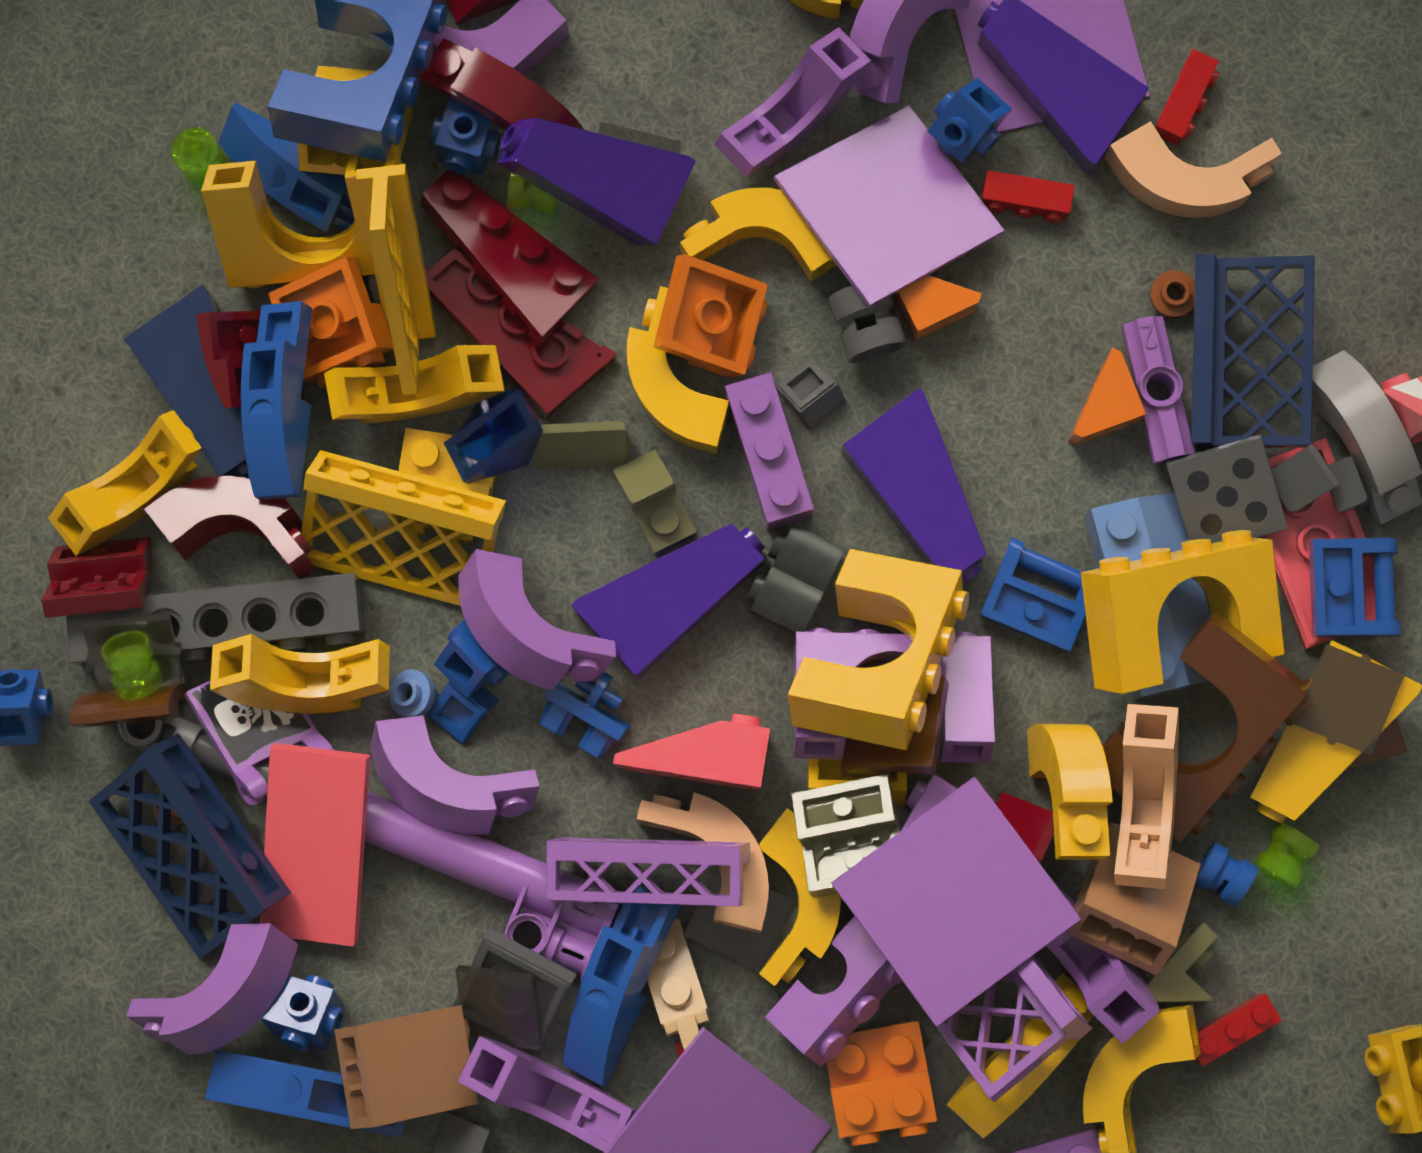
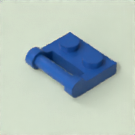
(1339, 587)
(1031, 608)

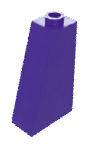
(1062, 79)
(601, 176)
(917, 486)
(670, 596)

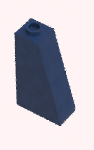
(175, 362)

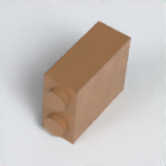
(1134, 921)
(404, 1067)

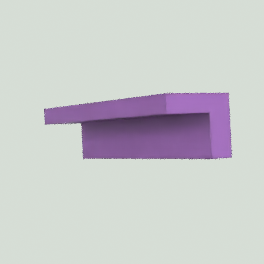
(646, 851)

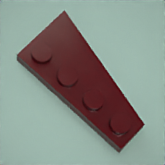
(523, 265)
(545, 372)

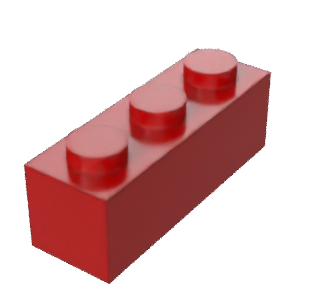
(1187, 97)
(1027, 196)
(1235, 1027)

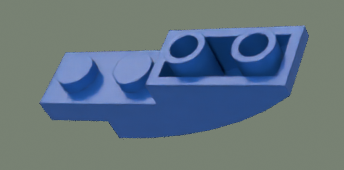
(310, 195)
(271, 402)
(612, 988)
(283, 1090)

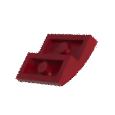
(222, 344)
(98, 580)

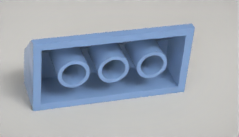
(1146, 524)

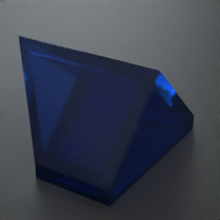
(495, 437)

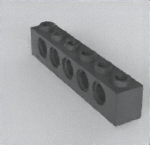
(338, 594)

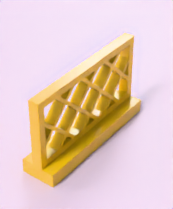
(397, 264)
(403, 500)

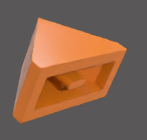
(934, 304)
(1111, 403)

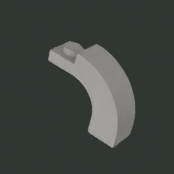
(1372, 433)

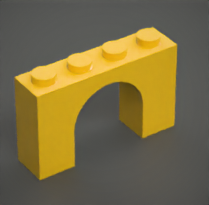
(259, 247)
(1127, 598)
(887, 700)

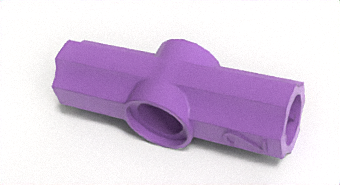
(1152, 360)

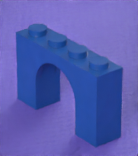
(367, 112)

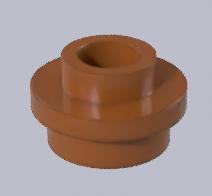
(1167, 306)

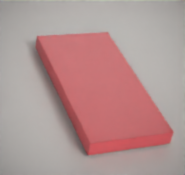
(1291, 551)
(317, 841)

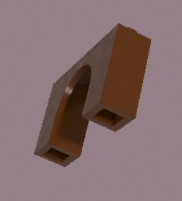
(1262, 697)

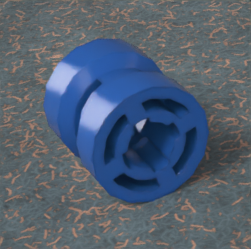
(1225, 875)

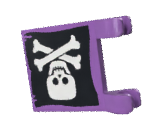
(247, 733)

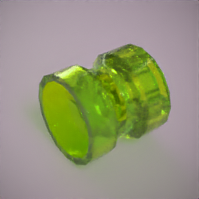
(189, 141)
(524, 194)
(135, 672)
(1276, 859)

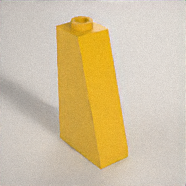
(1307, 764)

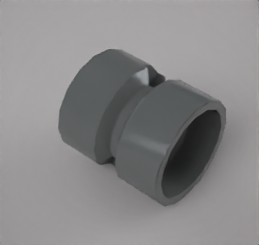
(873, 341)

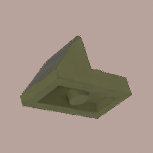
(655, 501)
(1191, 952)

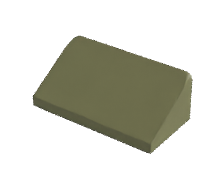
(582, 445)

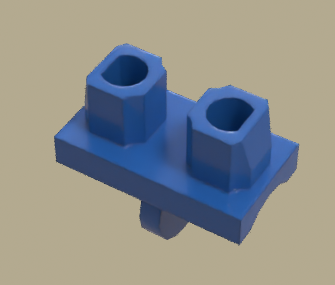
(603, 727)

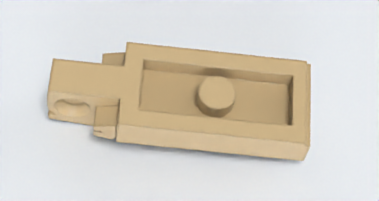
(677, 988)

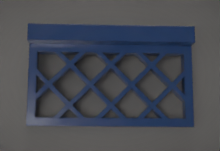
(1211, 342)
(211, 828)

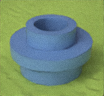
(422, 697)

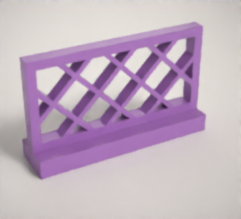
(1050, 1005)

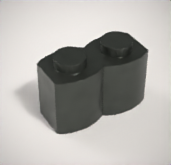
(796, 580)

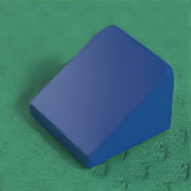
(461, 715)

